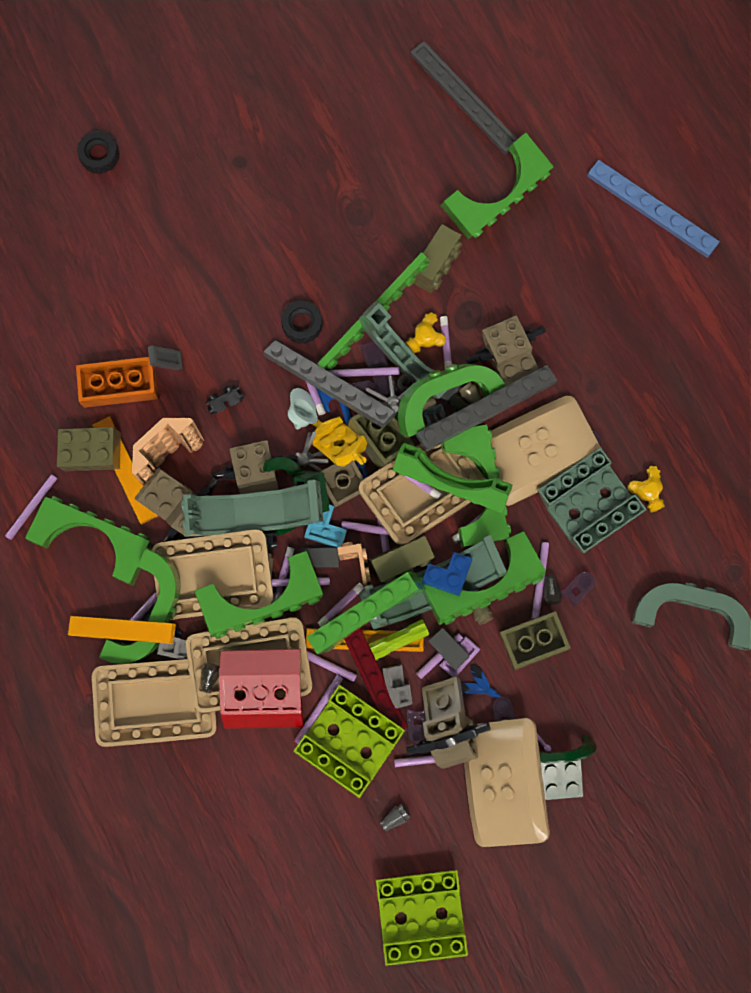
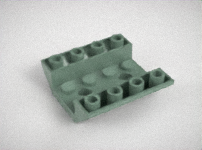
(580, 491)

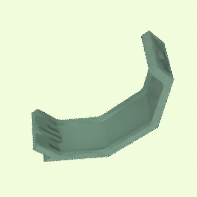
(252, 511)
(485, 568)

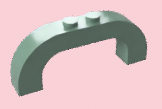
(375, 325)
(706, 598)

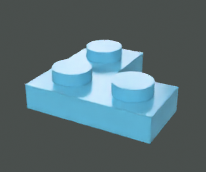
(326, 533)

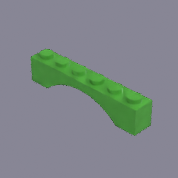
(416, 465)

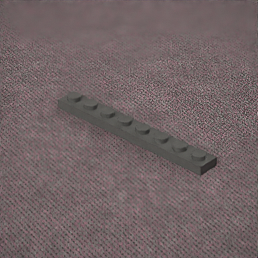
(463, 97)
(329, 384)
(486, 408)

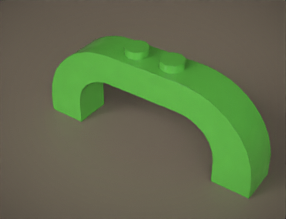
(413, 400)
(163, 611)

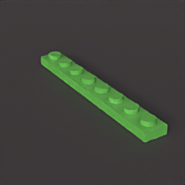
(394, 292)

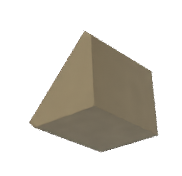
(342, 482)

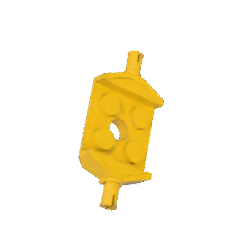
(335, 432)

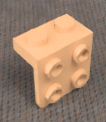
(351, 551)

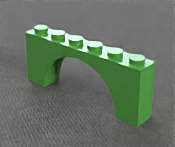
(473, 216)
(477, 447)
(56, 518)
(523, 570)
(391, 595)
(225, 617)

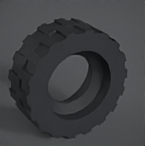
(91, 140)
(293, 310)

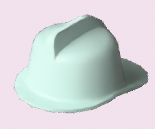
(302, 408)

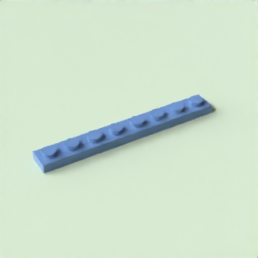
(653, 208)

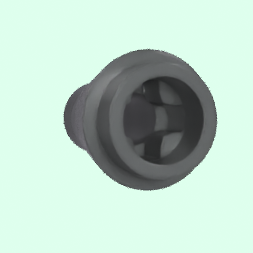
(396, 817)

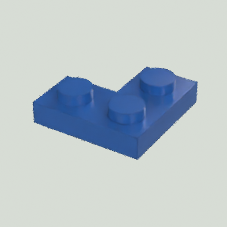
(451, 579)

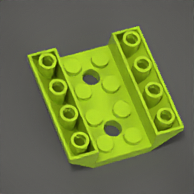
(341, 754)
(423, 934)

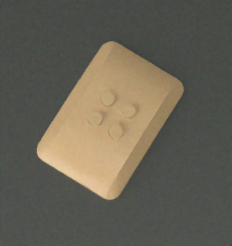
(541, 446)
(405, 507)
(231, 561)
(268, 635)
(147, 704)
(507, 786)

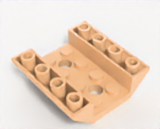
(161, 441)

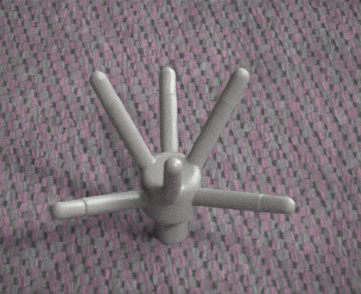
(393, 401)
(306, 457)

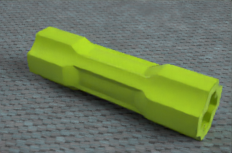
(399, 639)

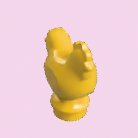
(426, 335)
(649, 489)

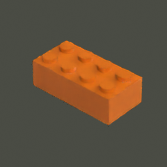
(116, 382)

